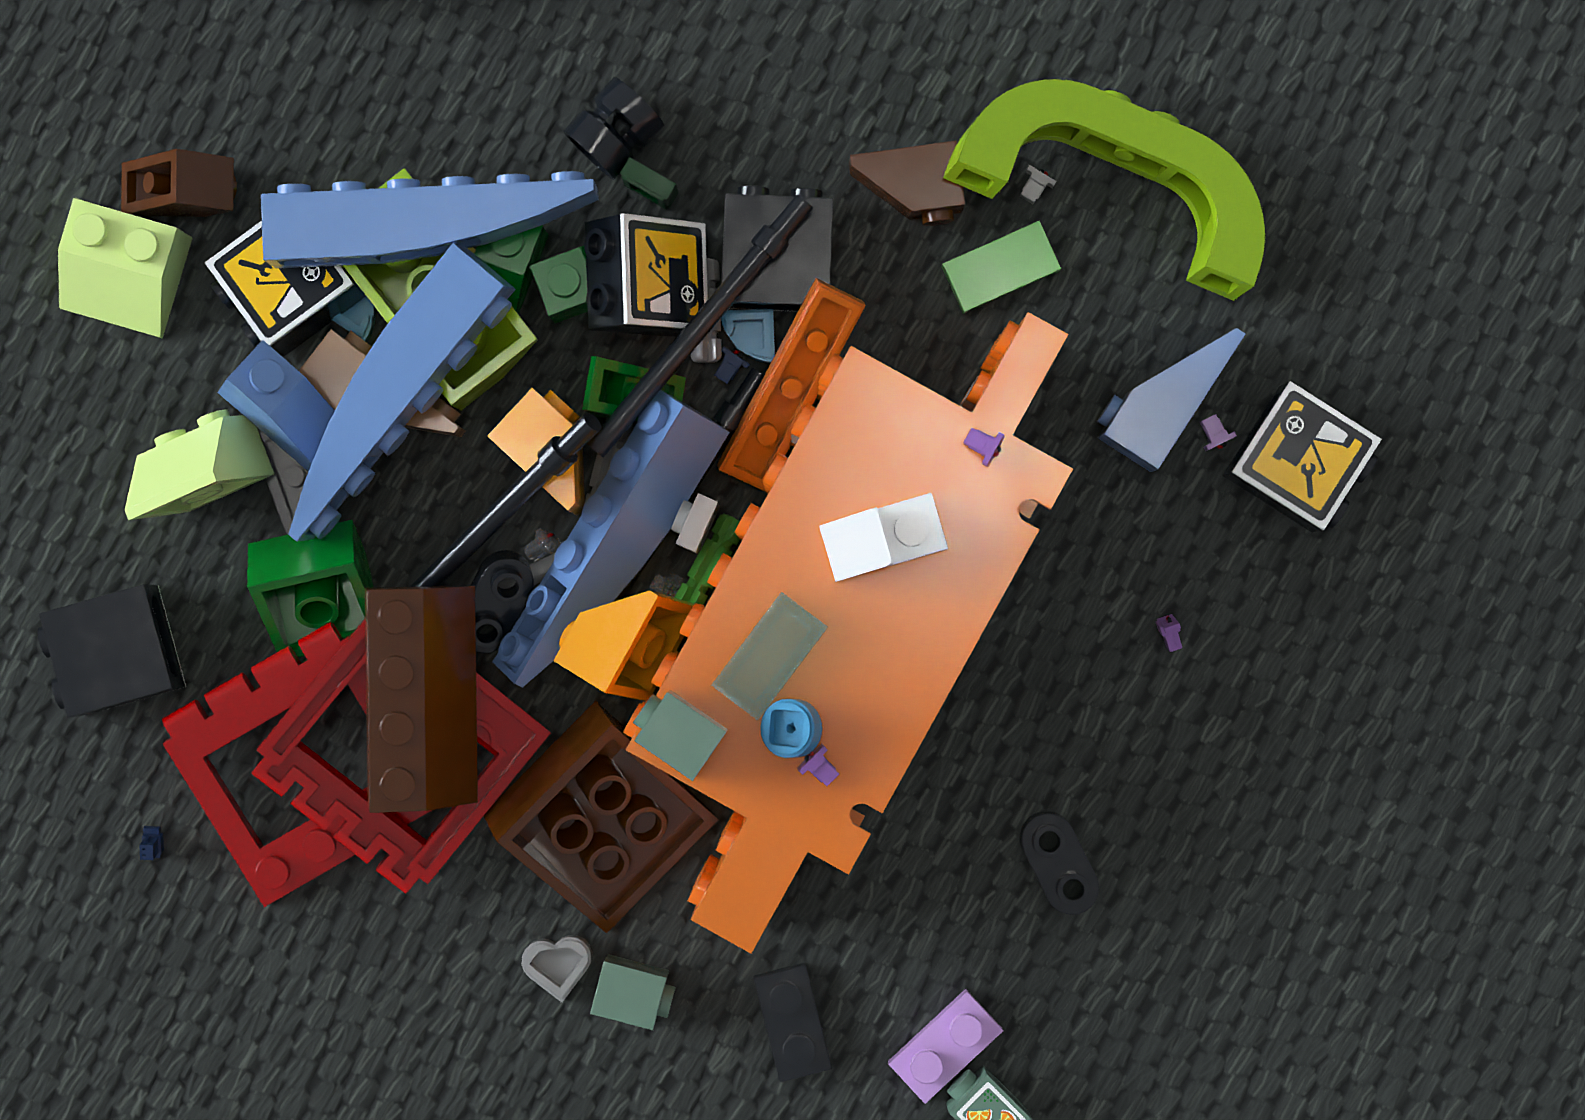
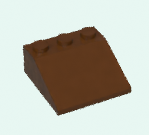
(598, 819)

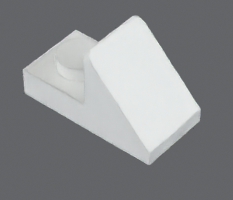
(883, 537)

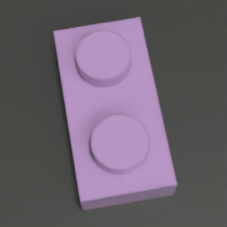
(945, 1046)

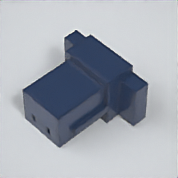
(730, 365)
(152, 843)

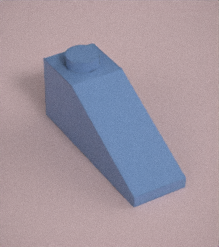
(279, 402)
(1158, 410)

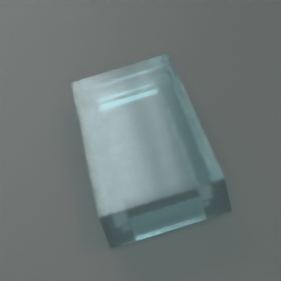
(769, 656)

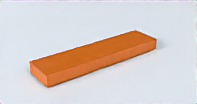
(790, 382)

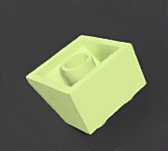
(120, 267)
(197, 466)

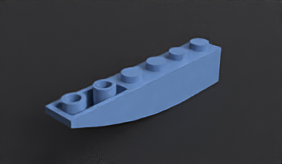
(409, 220)
(397, 379)
(616, 529)

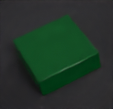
(649, 184)

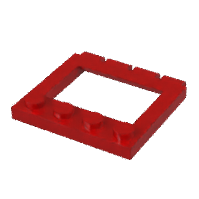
(236, 710)
(327, 793)

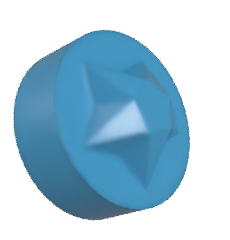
(791, 728)

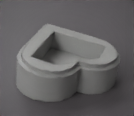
(558, 964)

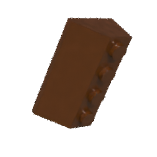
(421, 698)

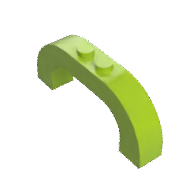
(1138, 140)

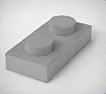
(694, 522)

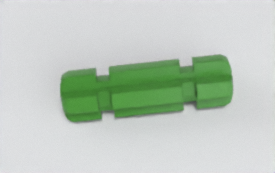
(710, 553)

